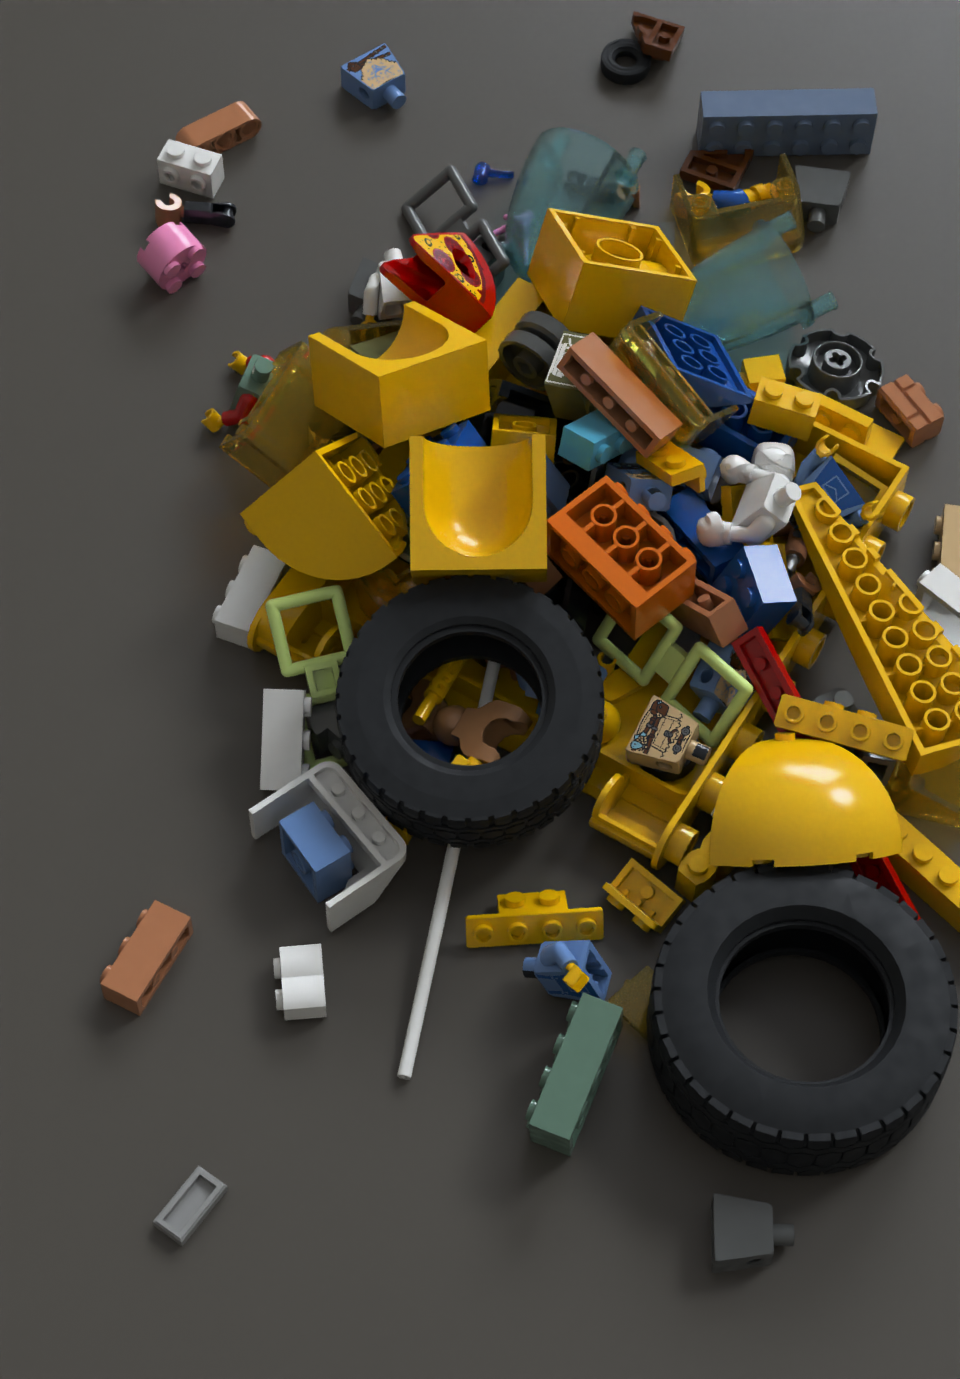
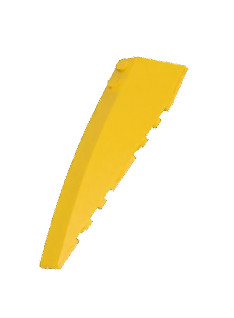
(893, 642)

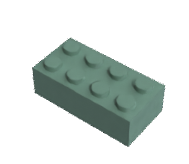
(576, 1073)

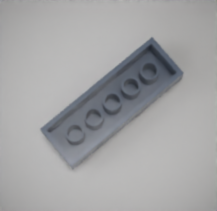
(787, 121)

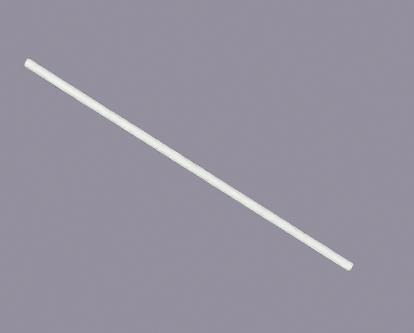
(437, 921)

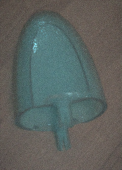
(569, 174)
(754, 288)

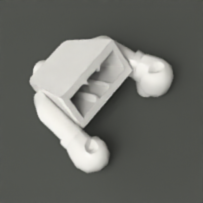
(762, 508)

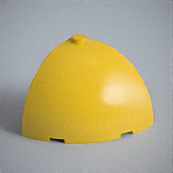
(332, 513)
(801, 807)

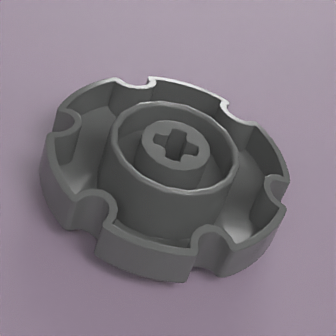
(836, 366)

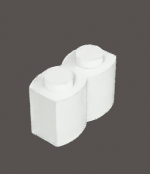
(302, 982)

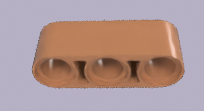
(222, 128)

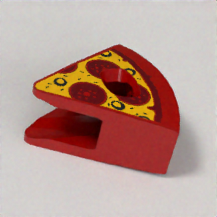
(446, 278)

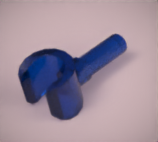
(484, 171)

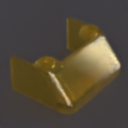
(711, 229)
(652, 366)

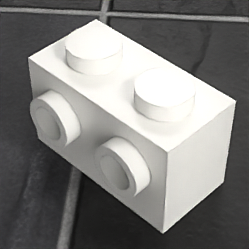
(190, 168)

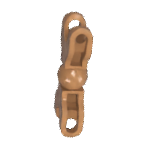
(472, 729)

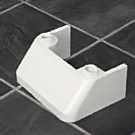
(375, 843)

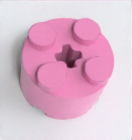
(172, 256)

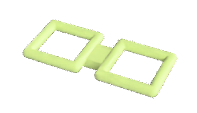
(675, 667)
(320, 671)

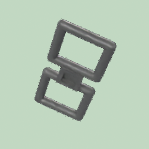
(457, 221)

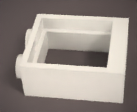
(941, 600)

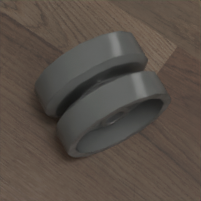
(531, 348)

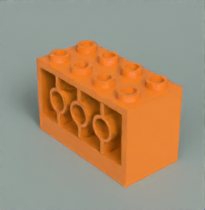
(621, 556)

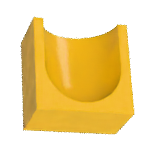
(603, 269)
(418, 385)
(478, 510)

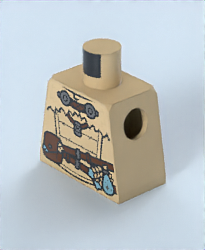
(666, 739)

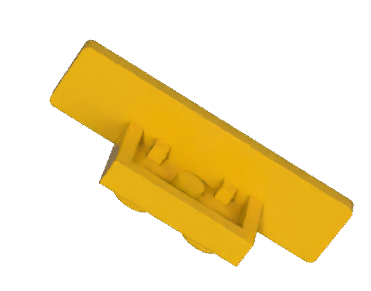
(858, 427)
(843, 727)
(533, 920)

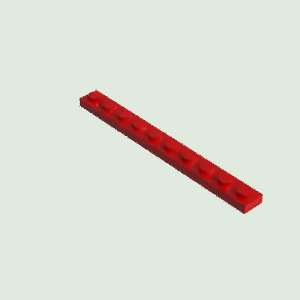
(773, 681)

